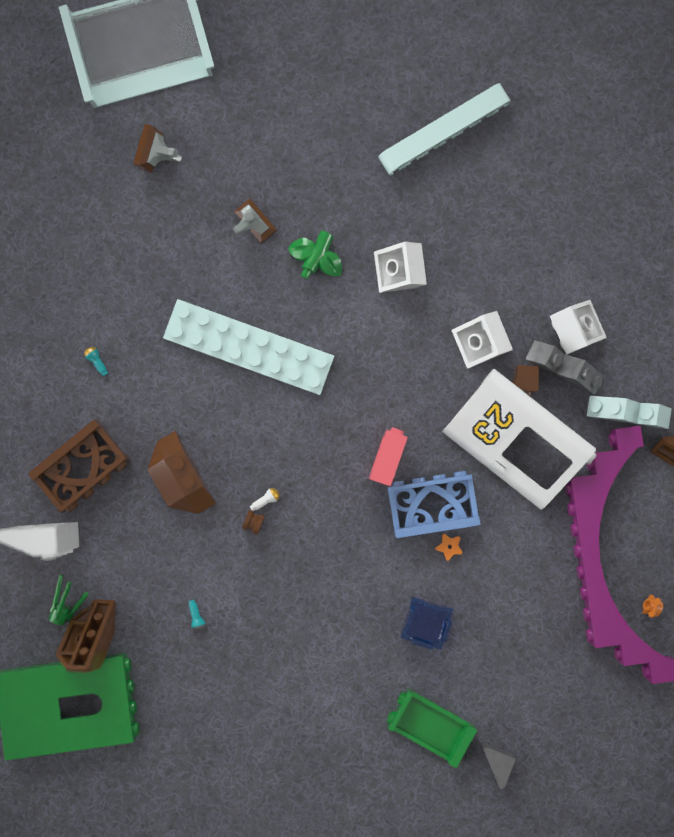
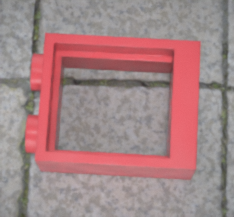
(388, 456)

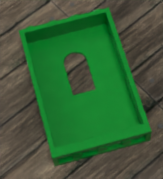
(32, 713)

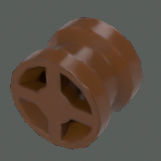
(253, 522)

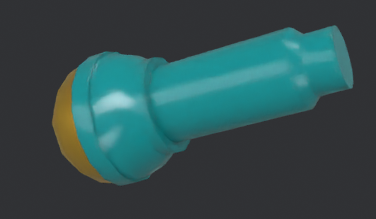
(93, 356)

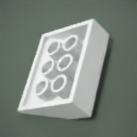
(43, 539)

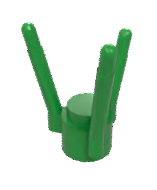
(59, 611)

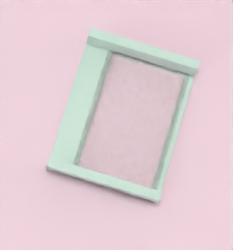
(136, 47)

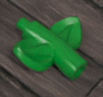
(316, 255)

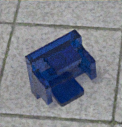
(427, 623)

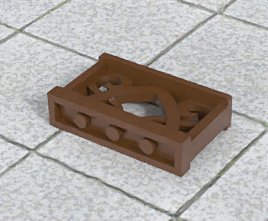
(50, 466)

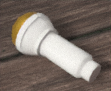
(271, 496)

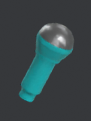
(198, 624)

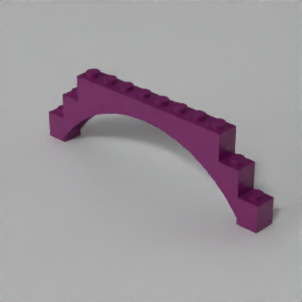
(586, 507)

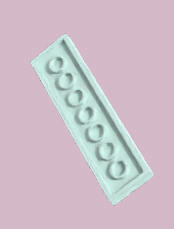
(248, 347)

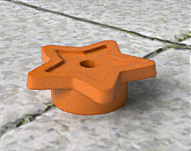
(443, 547)

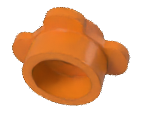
(652, 606)

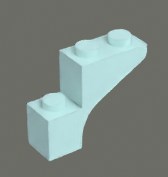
(629, 411)

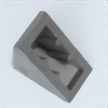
(500, 762)

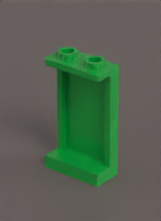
(431, 726)

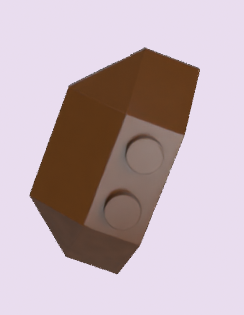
(178, 476)
(88, 637)

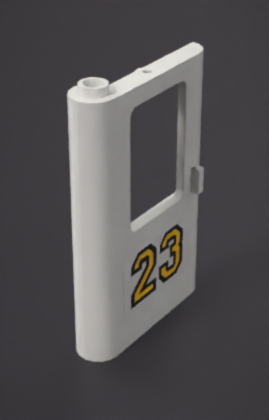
(496, 418)

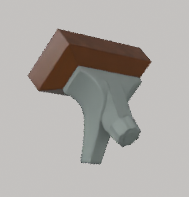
(153, 150)
(253, 220)

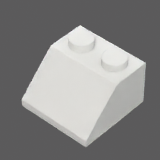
(400, 267)
(577, 326)
(482, 339)

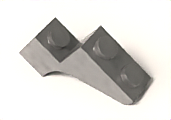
(567, 367)

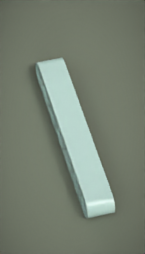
(443, 128)

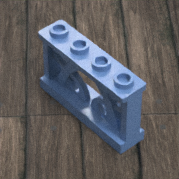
(459, 517)

